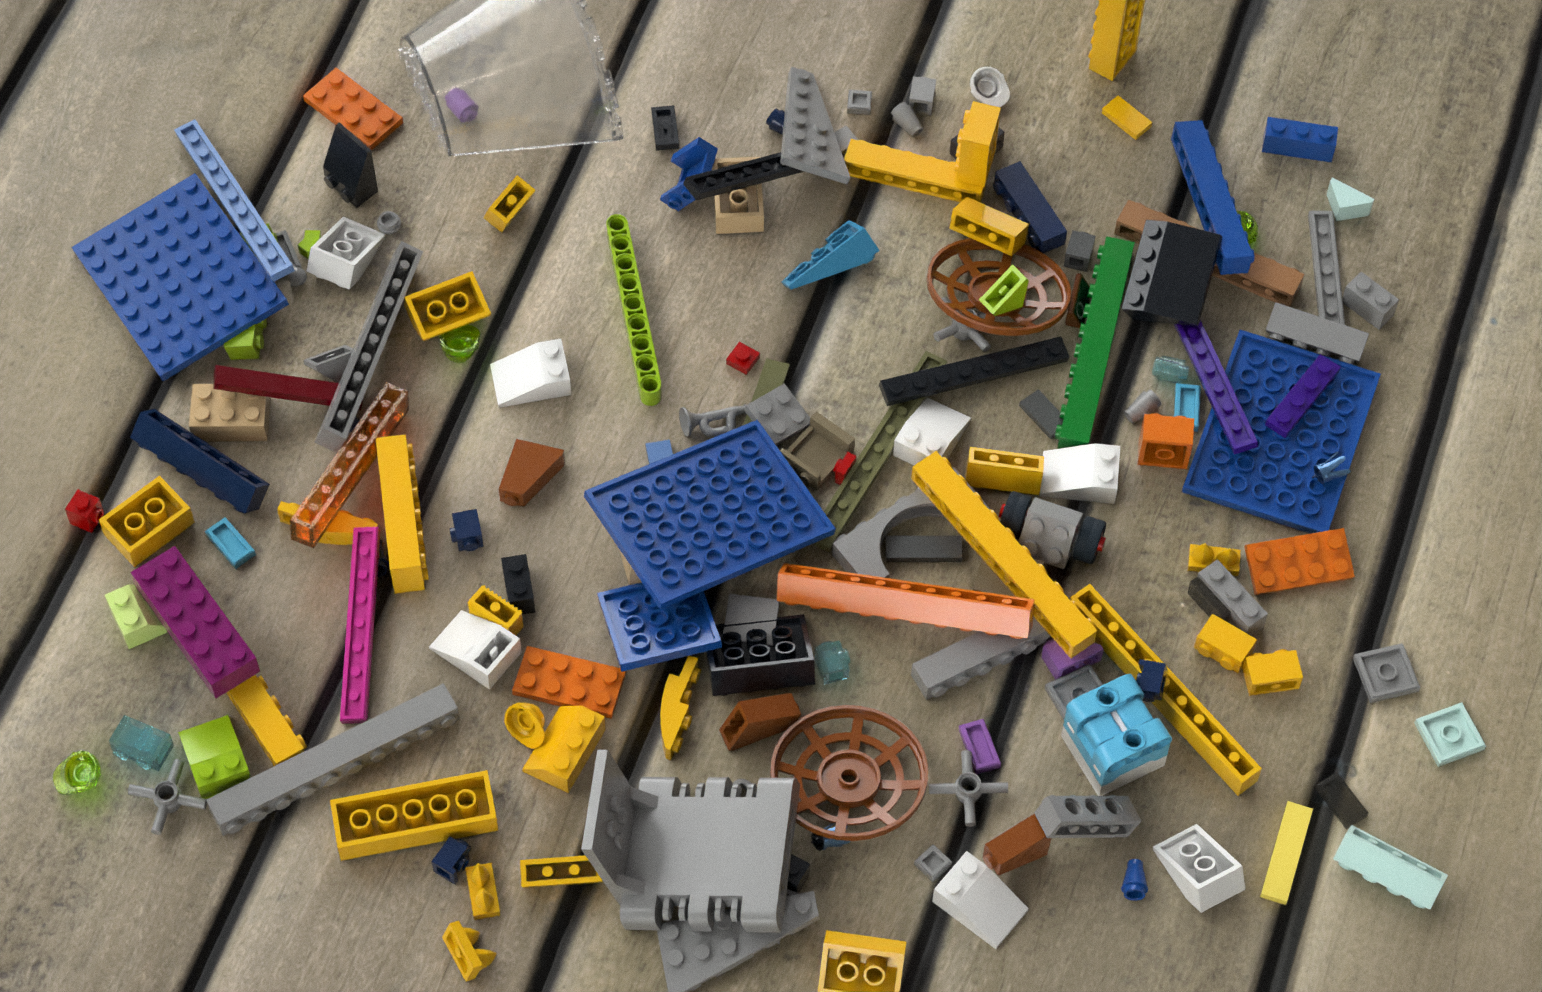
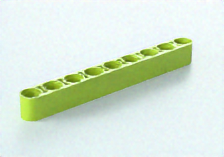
(634, 318)

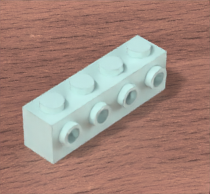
(1390, 867)

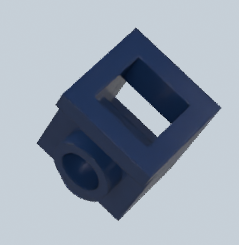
(1152, 679)
(451, 859)

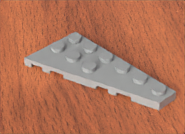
(807, 131)
(700, 955)

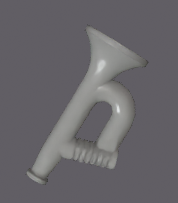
(691, 420)

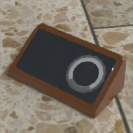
(1077, 302)

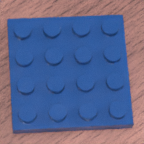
(651, 635)

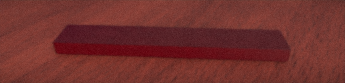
(274, 385)

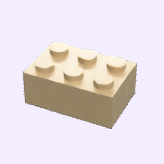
(740, 209)
(228, 415)

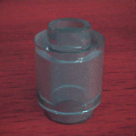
(1170, 369)

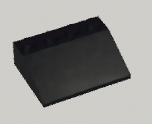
(1171, 273)
(759, 666)

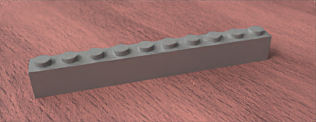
(368, 347)
(333, 760)

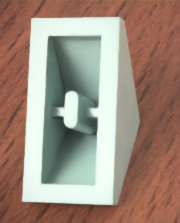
(1347, 201)

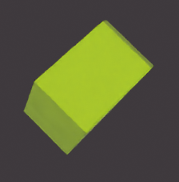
(1006, 293)

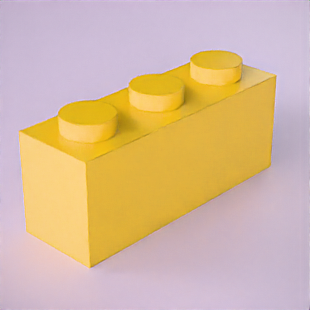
(989, 226)
(1004, 470)
(557, 871)

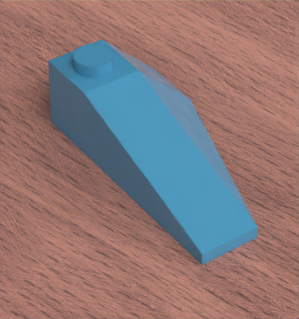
(844, 250)

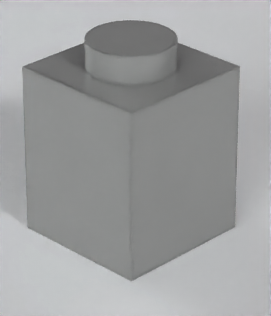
(922, 95)

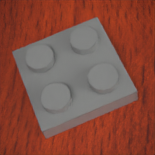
(779, 414)

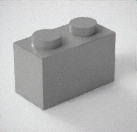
(1370, 300)

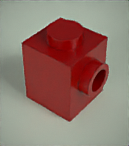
(84, 511)

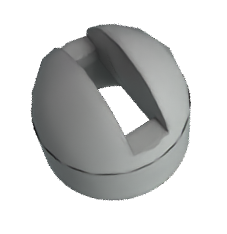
(298, 277)

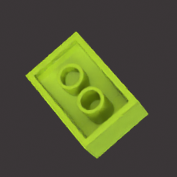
(214, 756)

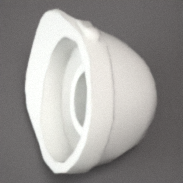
(989, 87)

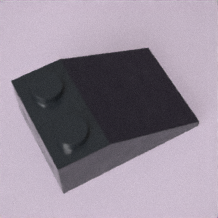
(350, 167)

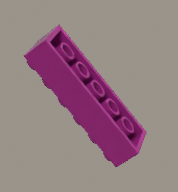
(195, 622)

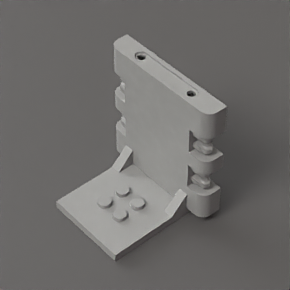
(691, 852)

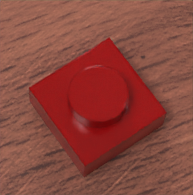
(743, 358)
(843, 466)

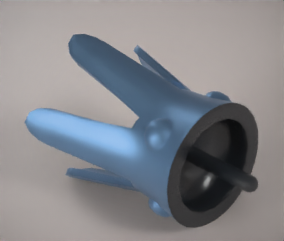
(822, 843)

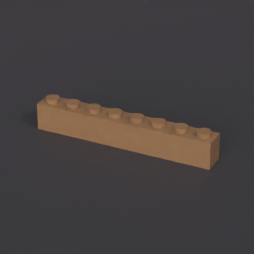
(1264, 277)

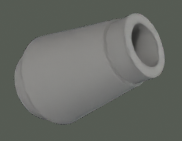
(907, 119)
(1145, 403)

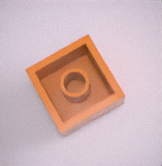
(1165, 441)

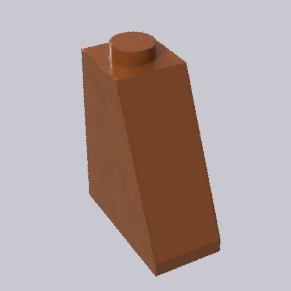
(529, 471)
(759, 719)
(1016, 846)

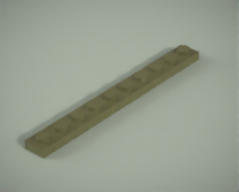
(872, 460)

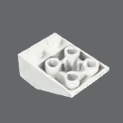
(478, 647)

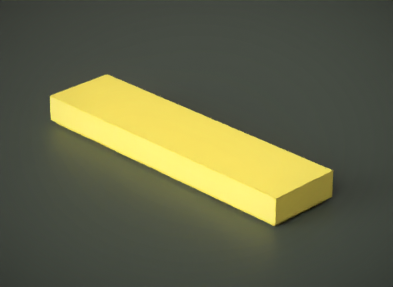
(1286, 853)

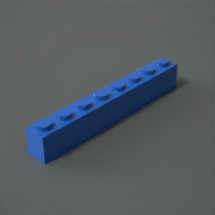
(1212, 195)

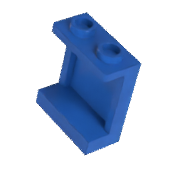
(693, 159)

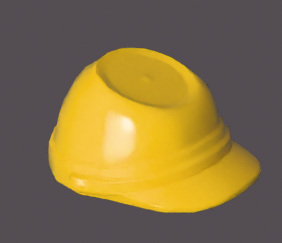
(525, 724)

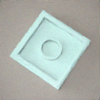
(1450, 734)

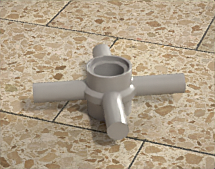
(962, 331)
(968, 778)
(172, 804)

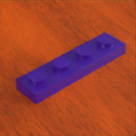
(1302, 396)

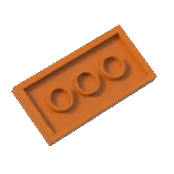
(354, 107)
(1299, 561)
(568, 681)

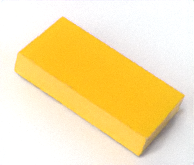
(1126, 117)

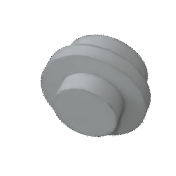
(388, 222)

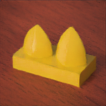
(1203, 555)
(482, 891)
(460, 944)

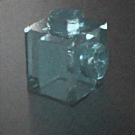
(832, 661)

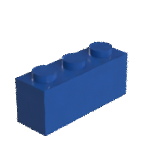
(1299, 139)

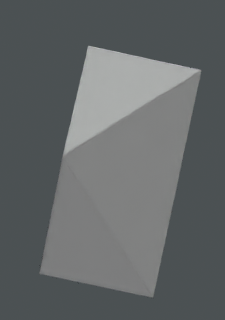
(331, 362)

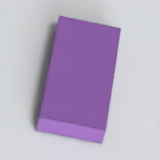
(979, 742)

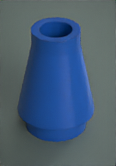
(1134, 882)

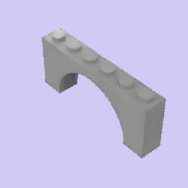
(860, 549)

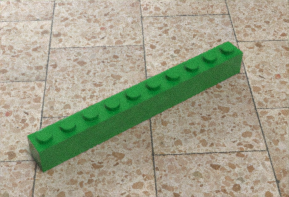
(1096, 343)

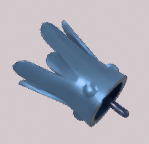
(1323, 470)

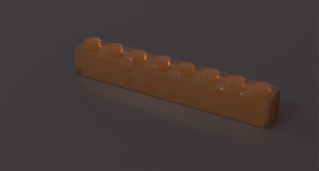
(348, 466)

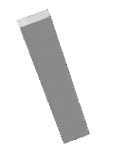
(1326, 266)

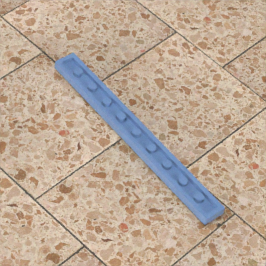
(234, 200)

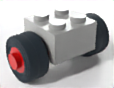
(1052, 530)

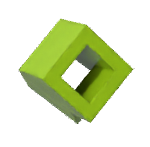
(309, 240)

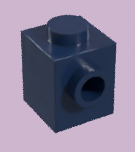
(466, 530)

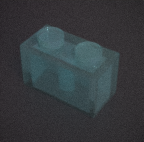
(141, 743)

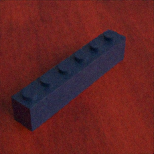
(199, 461)

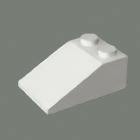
(344, 252)
(532, 374)
(930, 430)
(1081, 473)
(1200, 867)
(979, 900)

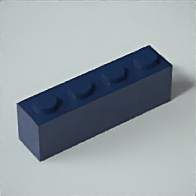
(1030, 206)

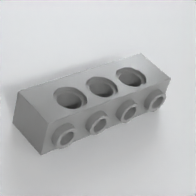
(1087, 816)

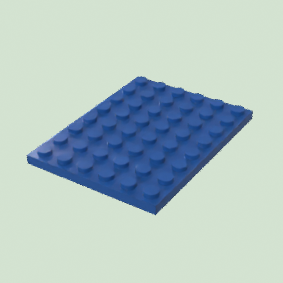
(179, 276)
(1277, 475)
(709, 513)

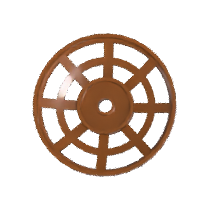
(983, 281)
(855, 764)

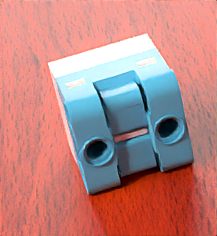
(1114, 735)

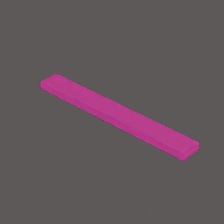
(360, 625)

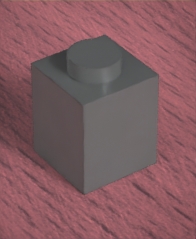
(1079, 251)

